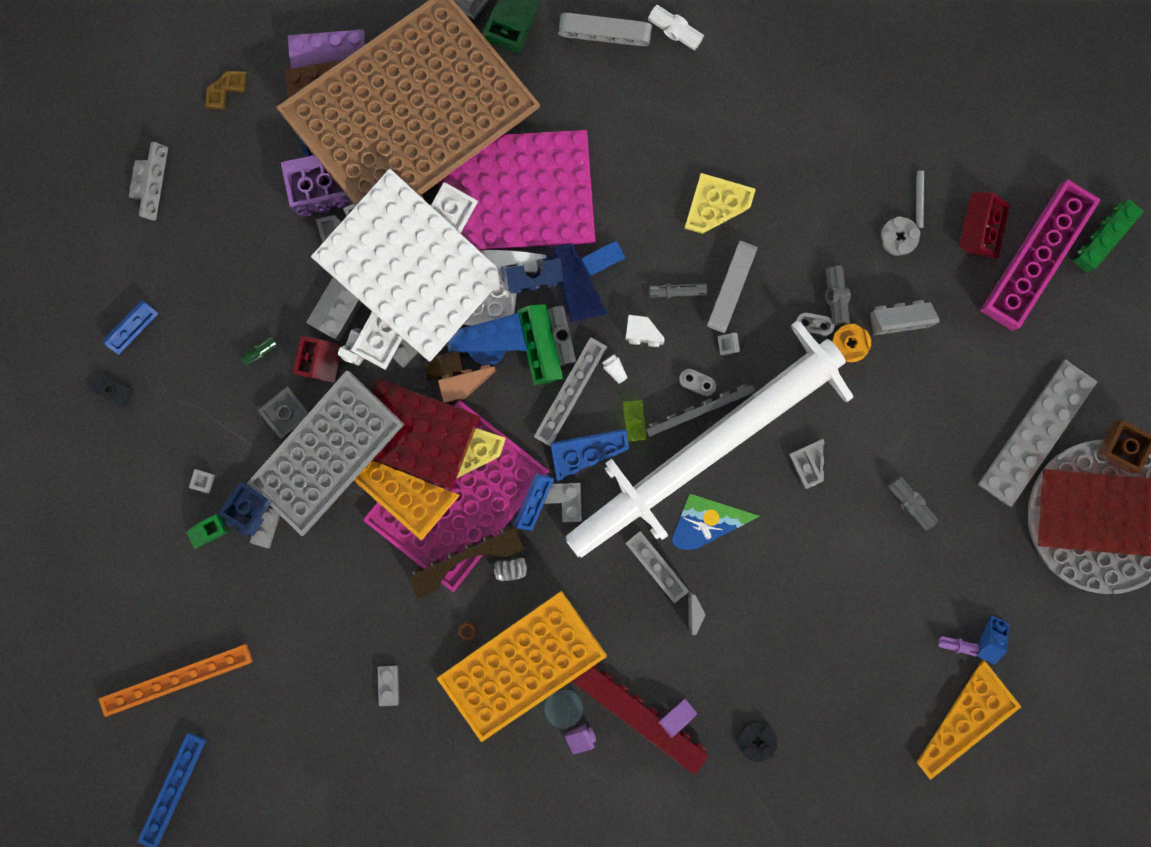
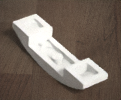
(503, 258)

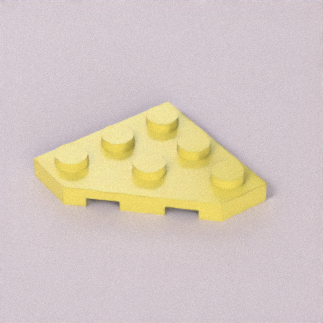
(717, 202)
(482, 449)

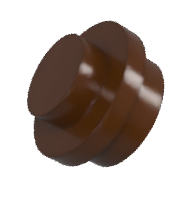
(467, 630)

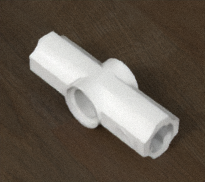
(675, 27)

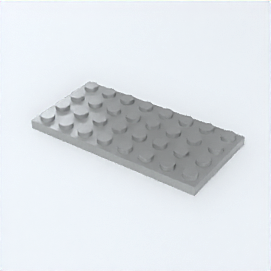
(325, 453)

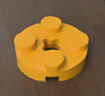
(857, 334)

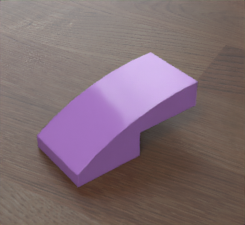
(677, 718)

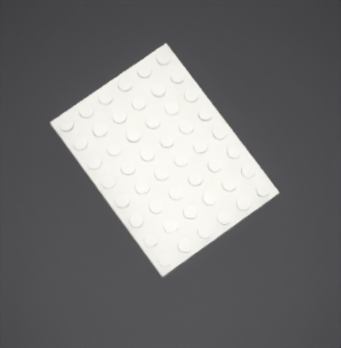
(408, 265)

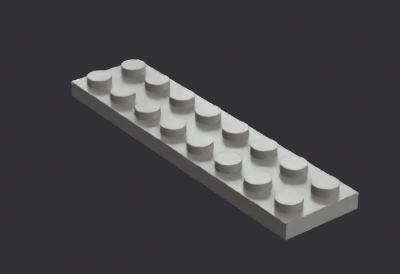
(1037, 433)

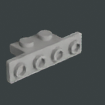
(148, 180)

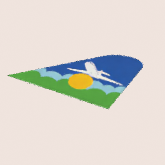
(706, 521)

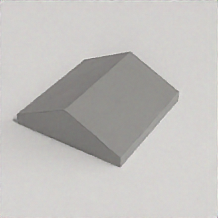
(696, 613)

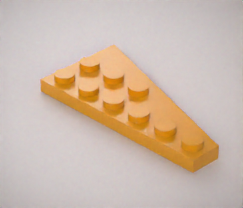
(407, 498)
(974, 714)

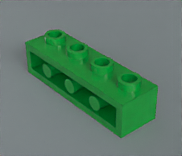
(1107, 236)
(540, 344)

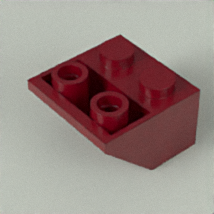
(317, 359)

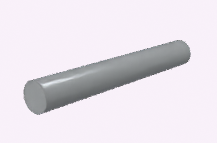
(920, 199)

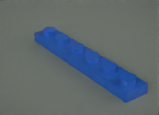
(172, 790)

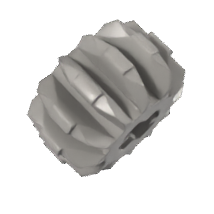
(510, 568)

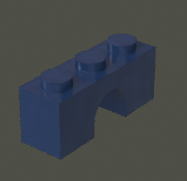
(548, 272)

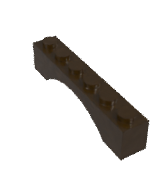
(428, 580)

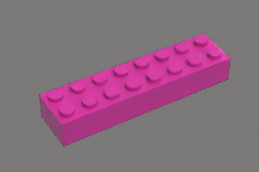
(1040, 255)

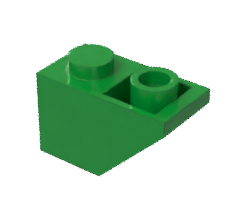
(207, 531)

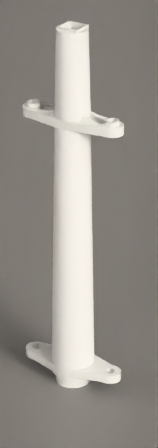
(753, 414)

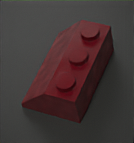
(984, 224)

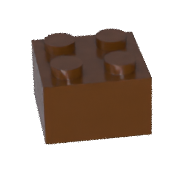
(1126, 446)

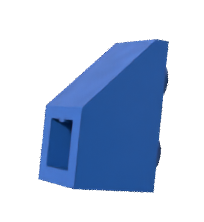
(994, 640)

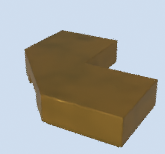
(217, 92)

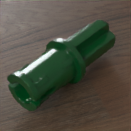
(258, 351)

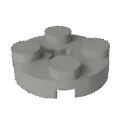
(889, 236)

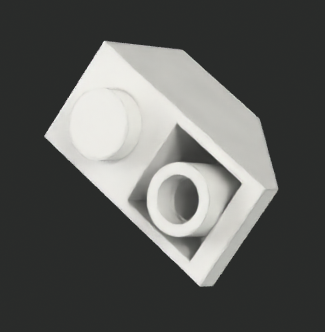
(643, 330)

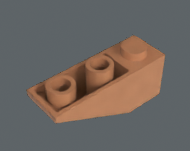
(459, 387)

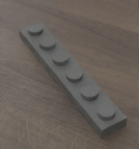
(707, 406)

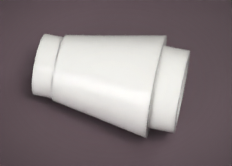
(614, 368)

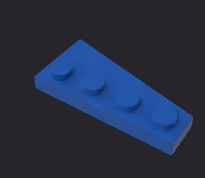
(490, 336)
(577, 453)

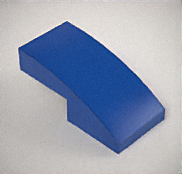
(603, 258)

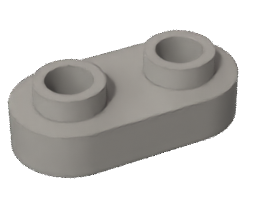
(814, 322)
(696, 384)

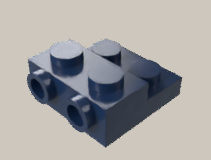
(245, 509)

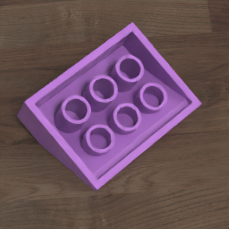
(324, 47)

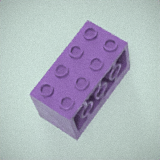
(311, 187)

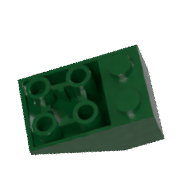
(510, 23)

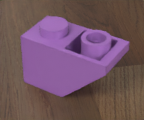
(581, 739)

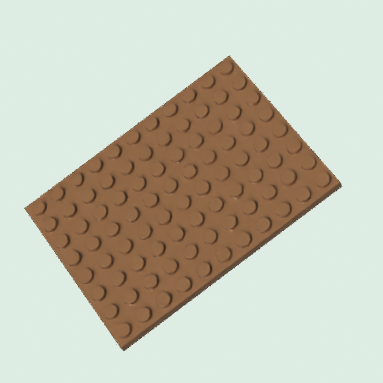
(409, 103)

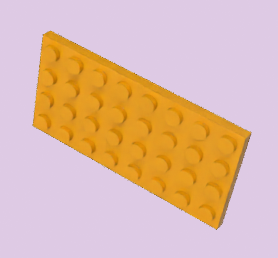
(521, 666)

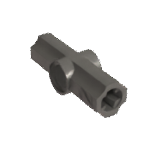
(837, 296)
(559, 323)
(913, 503)

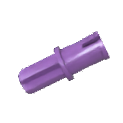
(958, 645)

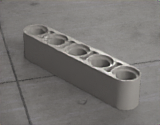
(604, 29)
(732, 286)

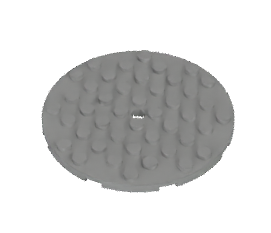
(1089, 569)

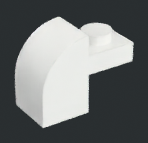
(345, 351)

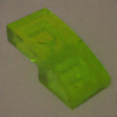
(634, 420)

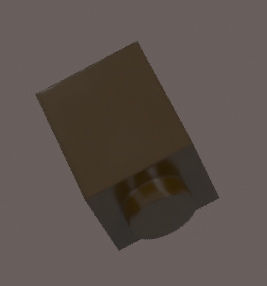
(443, 365)

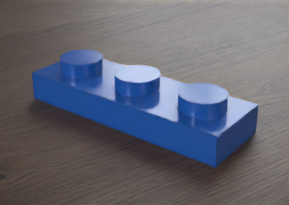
(130, 327)
(533, 501)

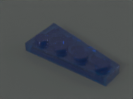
(579, 292)

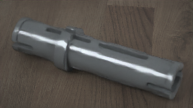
(677, 290)

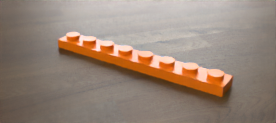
(175, 680)

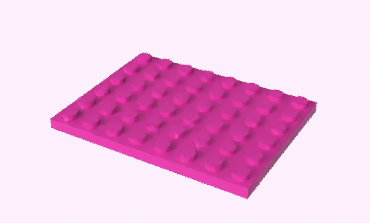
(528, 191)
(485, 505)

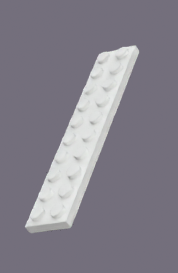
(377, 340)

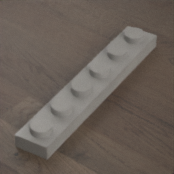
(570, 391)

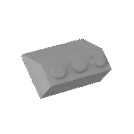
(334, 310)
(903, 317)

